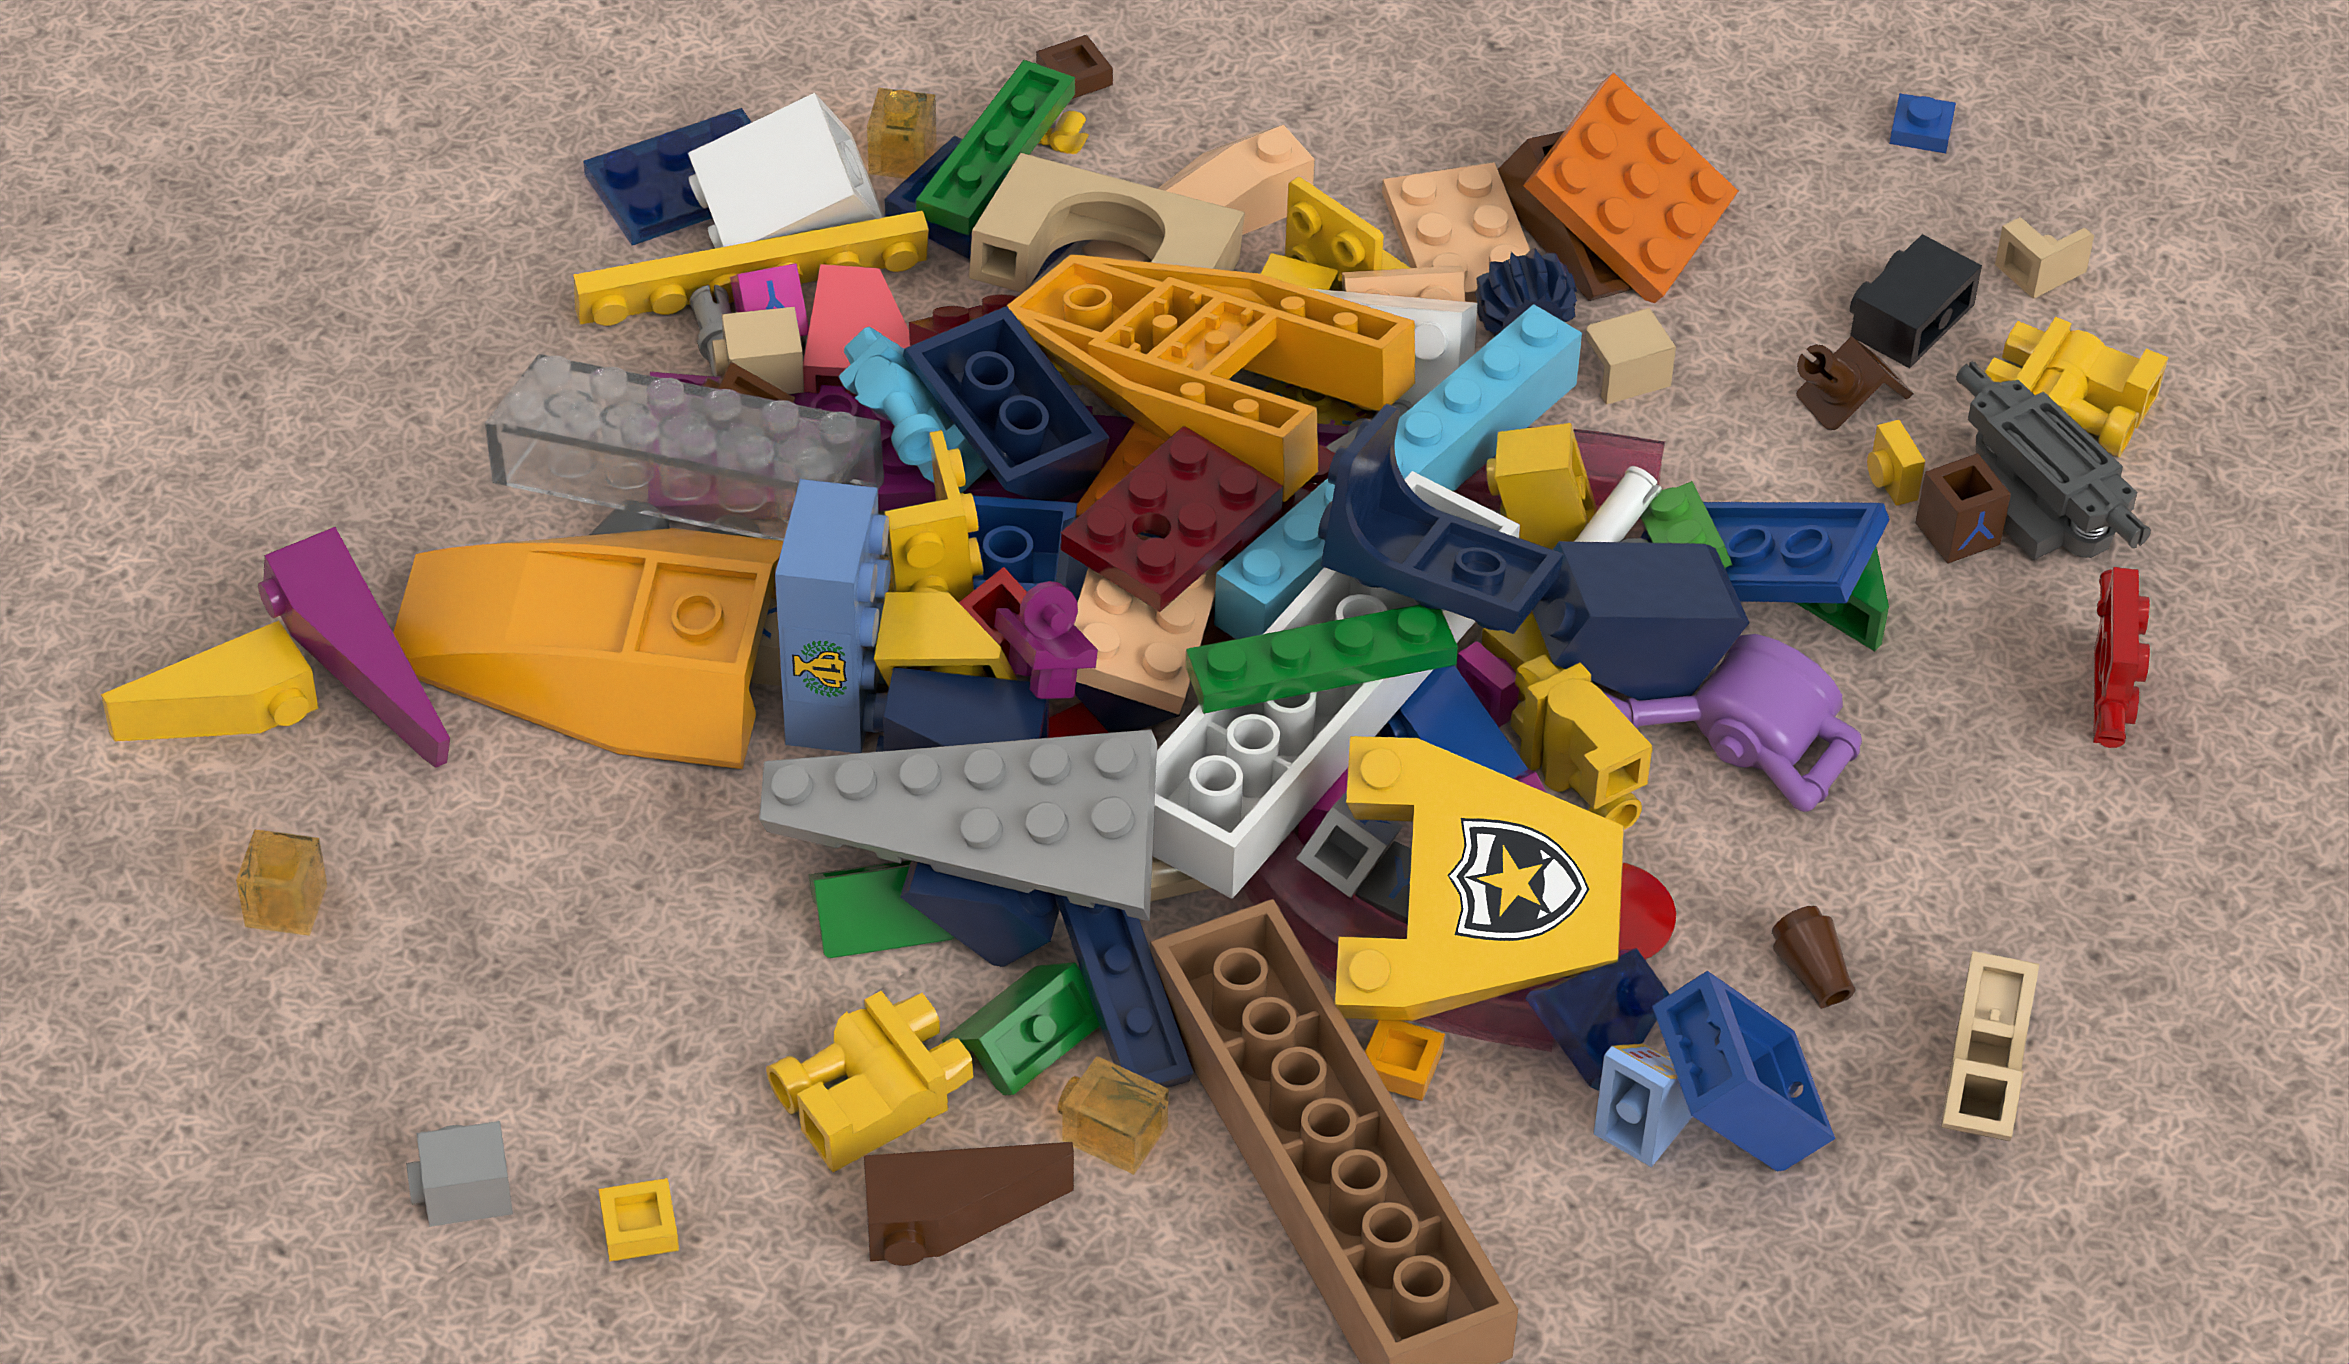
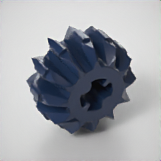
(1519, 284)

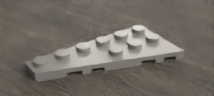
(1007, 813)

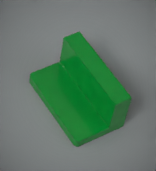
(864, 911)
(1029, 1025)

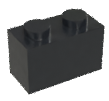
(1914, 300)

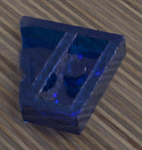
(1600, 1010)

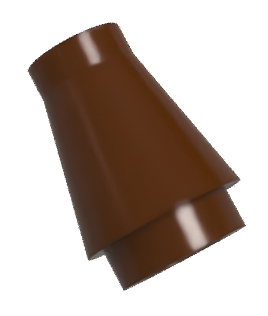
(1813, 953)

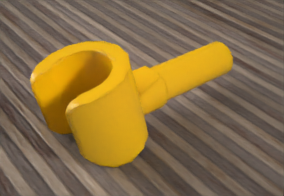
(1066, 134)

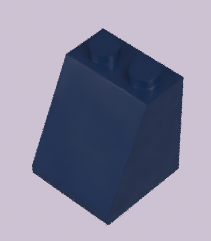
(1641, 615)
(955, 710)

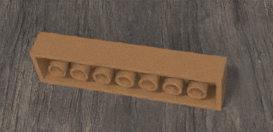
(1331, 1146)

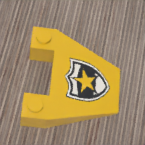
(1500, 884)

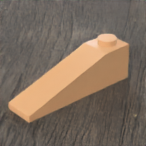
(1240, 175)

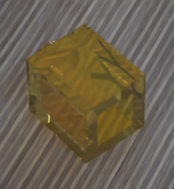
(900, 132)
(281, 882)
(1113, 1114)

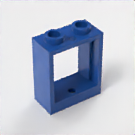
(1742, 1072)

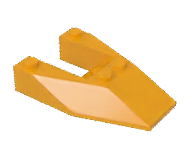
(1172, 336)

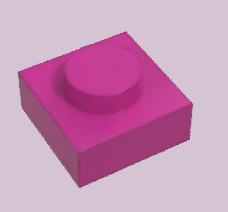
(1490, 680)

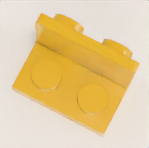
(1331, 234)

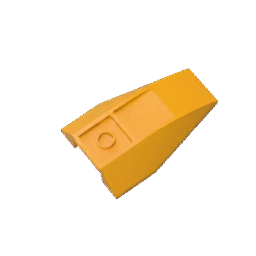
(601, 635)

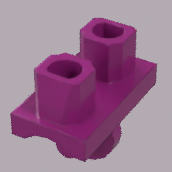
(1046, 640)

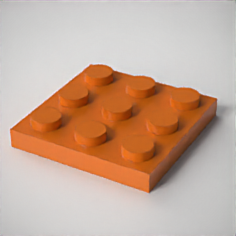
(1631, 188)

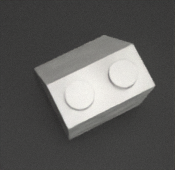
(783, 176)

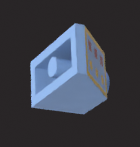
(1640, 1102)

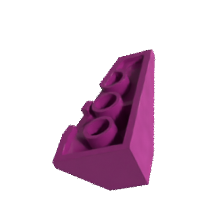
(342, 627)

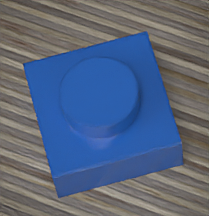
(1922, 123)

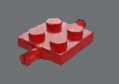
(2119, 655)

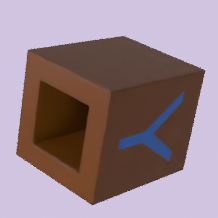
(1962, 508)

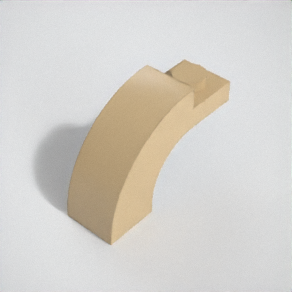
(1990, 1046)

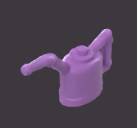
(1764, 714)

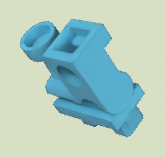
(895, 392)

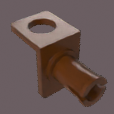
(1843, 381)

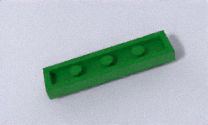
(985, 155)
(1320, 657)

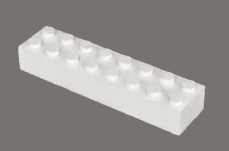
(1251, 772)

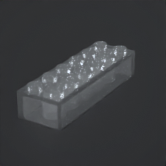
(672, 446)

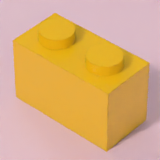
(1542, 483)

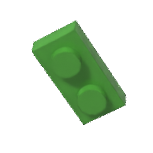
(1681, 517)

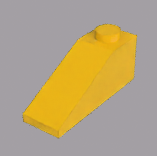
(219, 692)

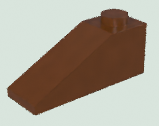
(1589, 271)
(946, 1198)

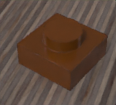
(1081, 60)

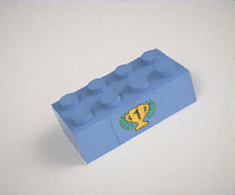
(831, 614)

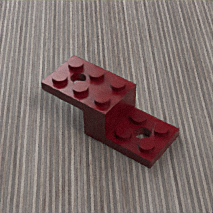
(1194, 499)

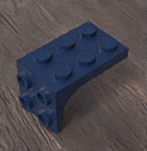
(1402, 544)

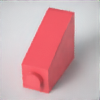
(843, 306)

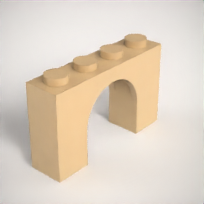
(1058, 204)

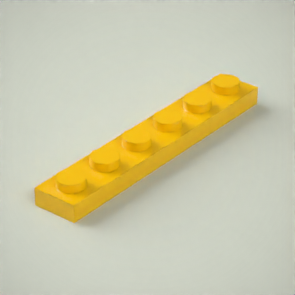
(669, 282)

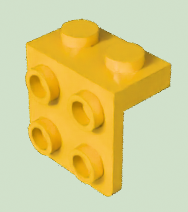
(931, 539)

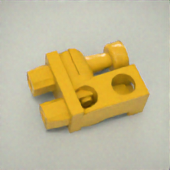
(2089, 381)
(1580, 739)
(890, 1081)

